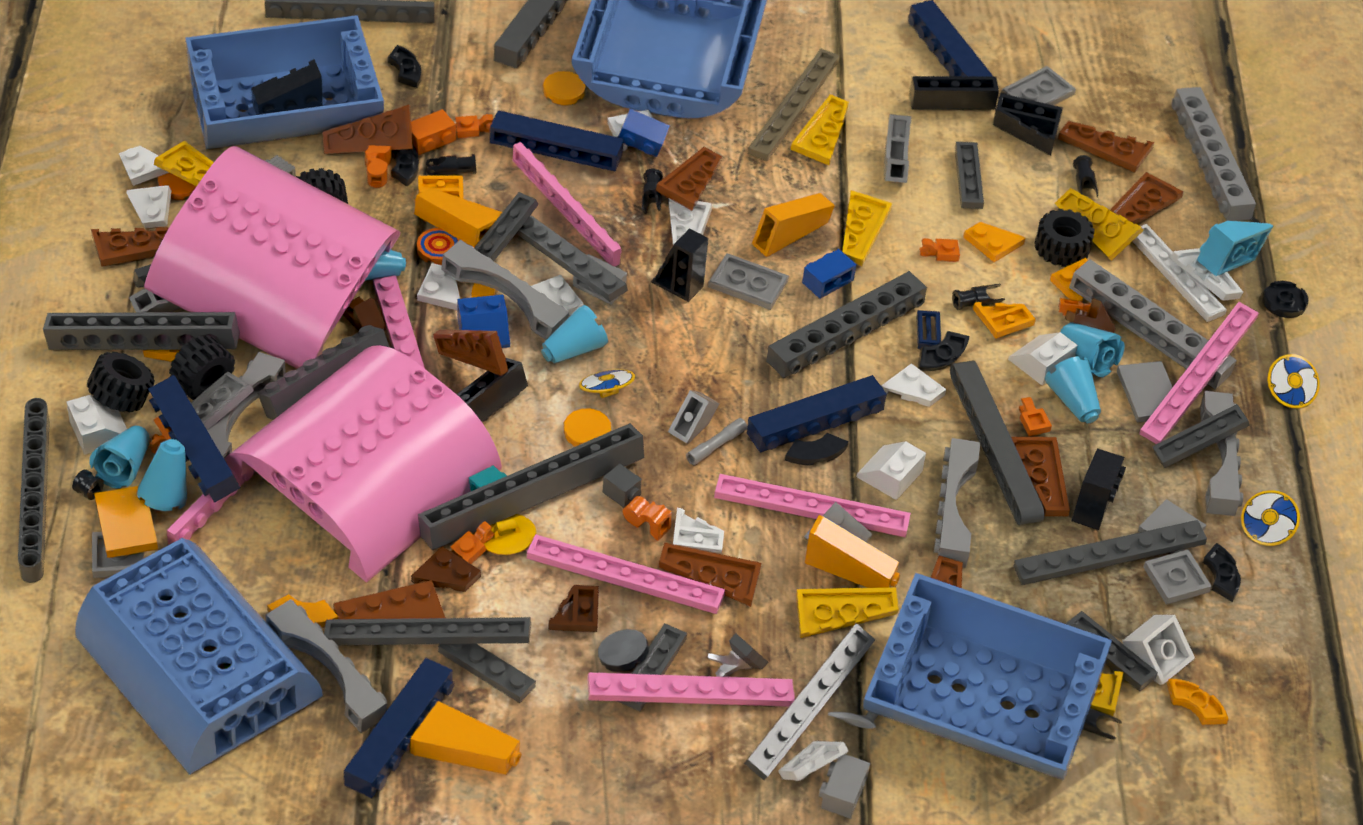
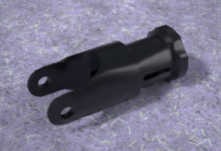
(451, 165)
(1085, 175)
(649, 194)
(975, 294)
(1091, 719)

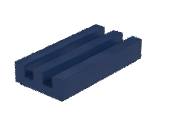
(928, 342)

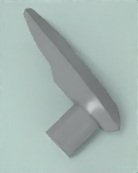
(862, 721)

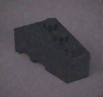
(292, 92)
(1028, 121)
(684, 266)
(1098, 488)

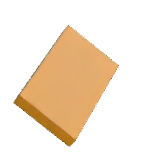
(125, 522)

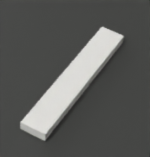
(1190, 288)

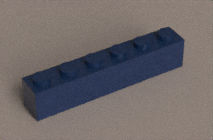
(945, 40)
(557, 140)
(816, 413)
(189, 430)
(391, 736)

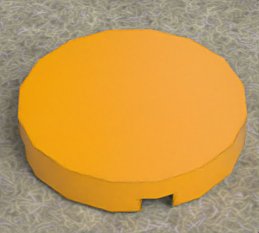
(563, 88)
(585, 425)

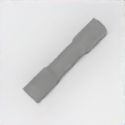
(706, 448)

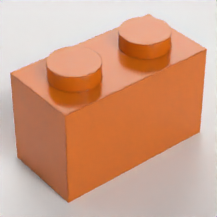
(432, 131)

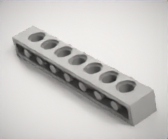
(1213, 154)
(1144, 318)

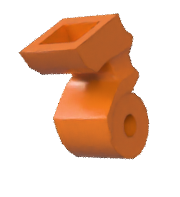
(376, 161)
(656, 515)

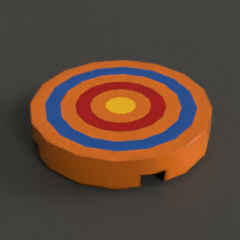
(433, 244)

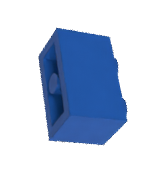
(643, 132)
(829, 273)

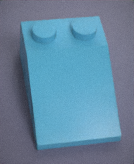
(1232, 245)

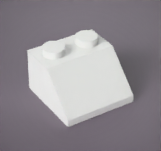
(1043, 354)
(93, 422)
(893, 468)
(1161, 646)

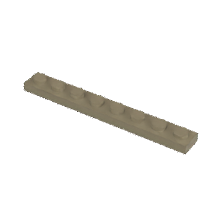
(793, 105)

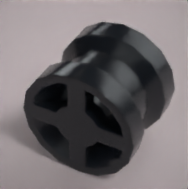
(87, 484)

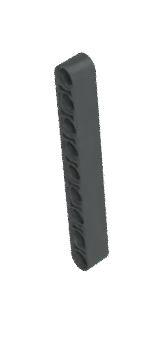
(996, 443)
(33, 490)

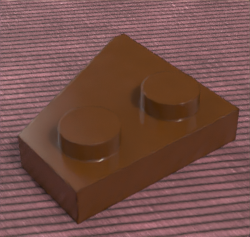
(447, 571)
(578, 610)

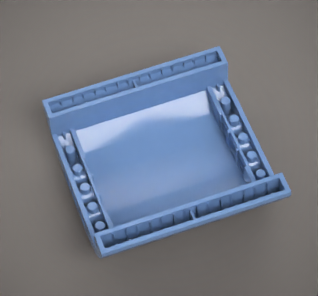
(668, 53)

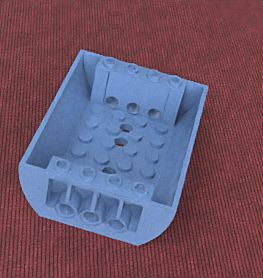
(231, 63)
(997, 658)
(162, 662)

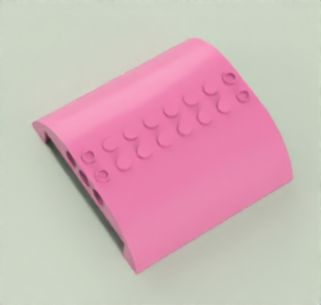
(269, 253)
(371, 453)

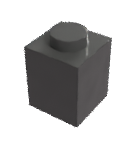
(621, 485)

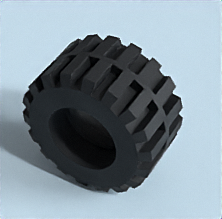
(327, 182)
(1064, 237)
(201, 365)
(120, 382)

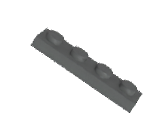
(969, 175)
(506, 225)
(1200, 436)
(660, 656)
(1119, 657)
(490, 669)

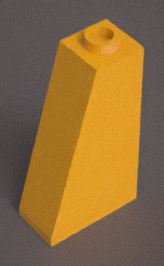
(455, 215)
(790, 222)
(849, 557)
(464, 741)

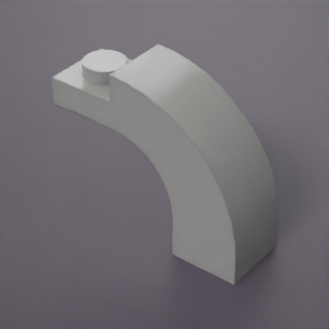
(896, 148)

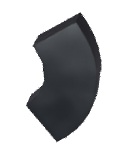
(407, 65)
(406, 165)
(944, 353)
(815, 451)
(1225, 572)

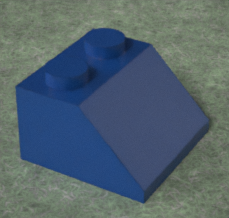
(484, 314)

